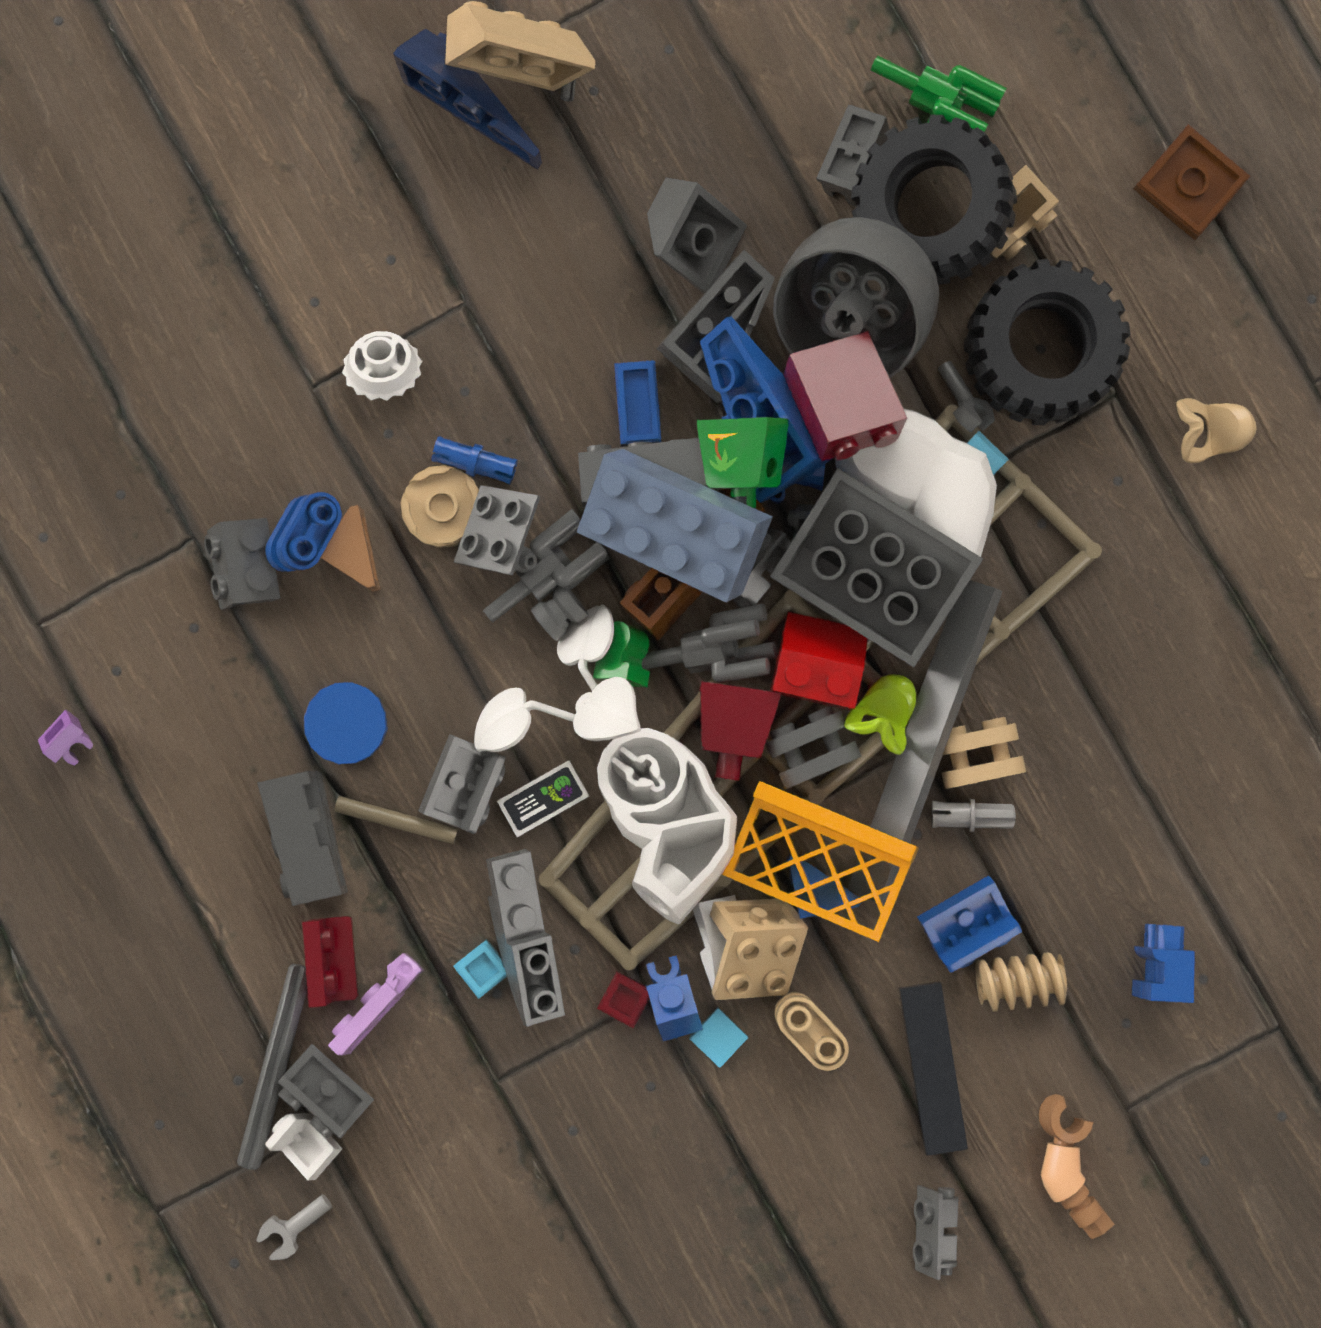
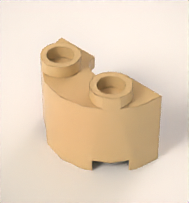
(1032, 211)

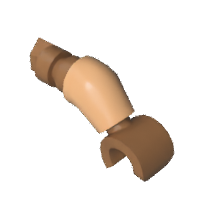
(1062, 1168)

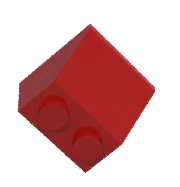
(820, 662)

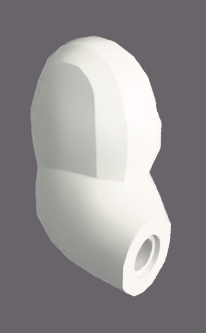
(671, 812)

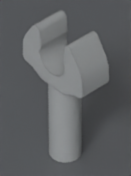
(291, 1228)

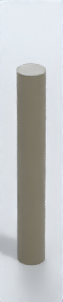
(396, 820)

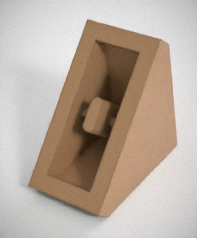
(352, 550)

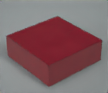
(624, 999)

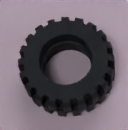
(931, 146)
(1076, 299)

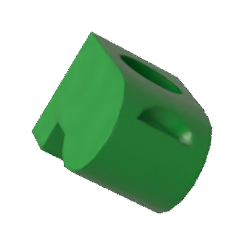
(625, 656)

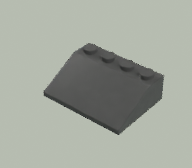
(876, 567)

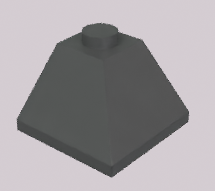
(693, 231)

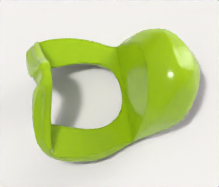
(892, 702)

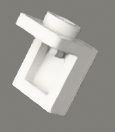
(303, 1144)

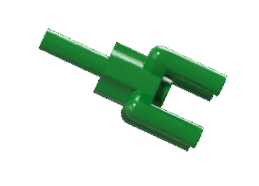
(945, 94)

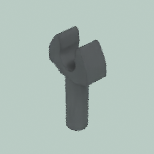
(971, 410)

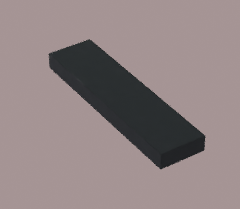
(933, 1068)

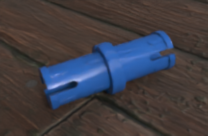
(474, 460)

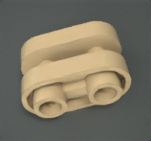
(994, 733)
(811, 1031)

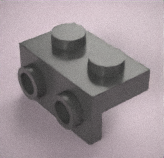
(240, 563)
(463, 785)
(324, 1093)

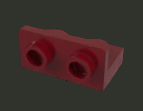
(330, 960)

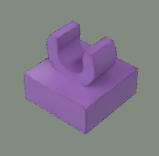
(61, 736)

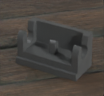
(849, 149)

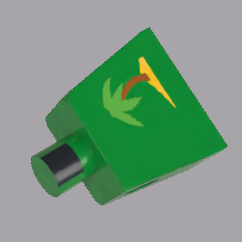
(743, 454)

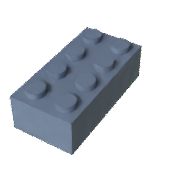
(674, 524)

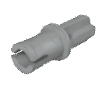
(973, 815)

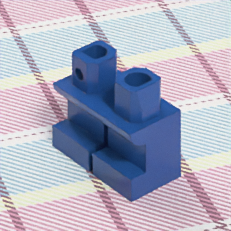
(1167, 966)

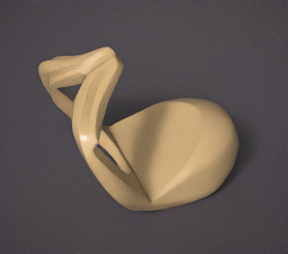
(1227, 424)

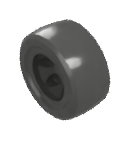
(866, 252)

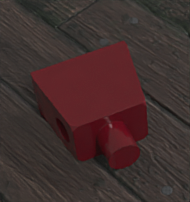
(735, 724)

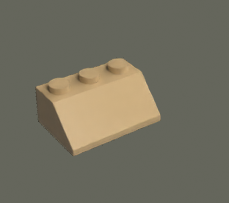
(515, 47)

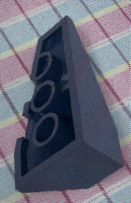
(461, 94)

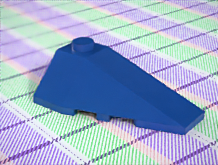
(757, 389)

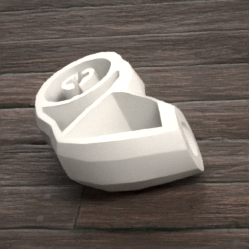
(931, 479)

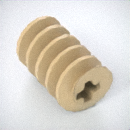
(1021, 980)

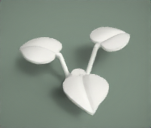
(600, 715)

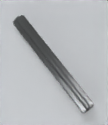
(273, 1068)

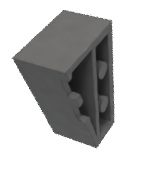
(735, 293)
(677, 455)
(303, 837)

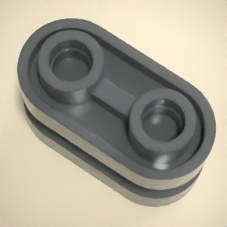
(788, 740)

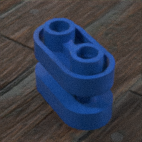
(303, 532)

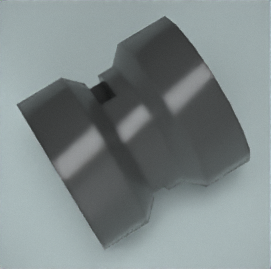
(559, 612)

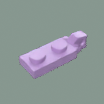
(377, 1004)

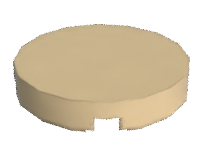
(439, 505)

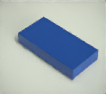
(637, 402)

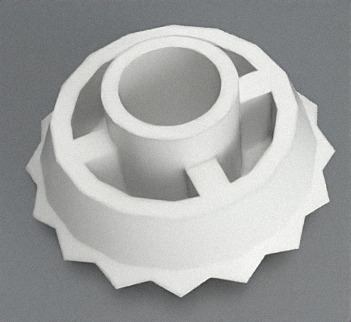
(381, 365)

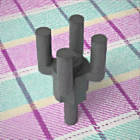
(552, 566)
(718, 647)

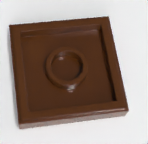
(1191, 182)

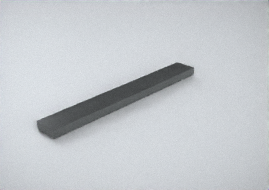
(930, 727)

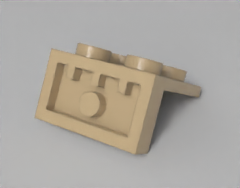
(759, 949)

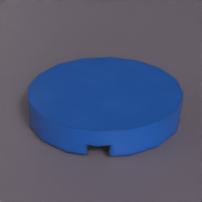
(345, 723)

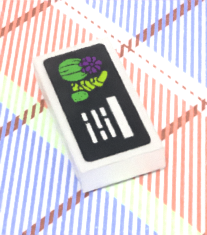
(543, 798)

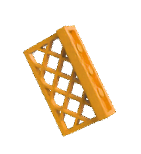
(835, 827)

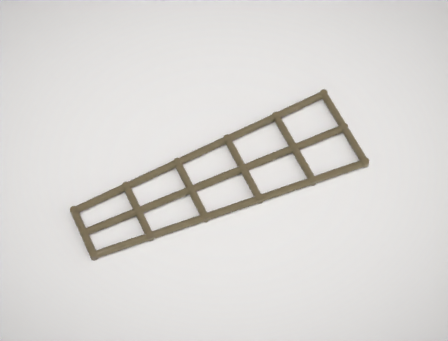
(791, 601)

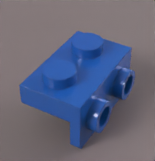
(969, 924)

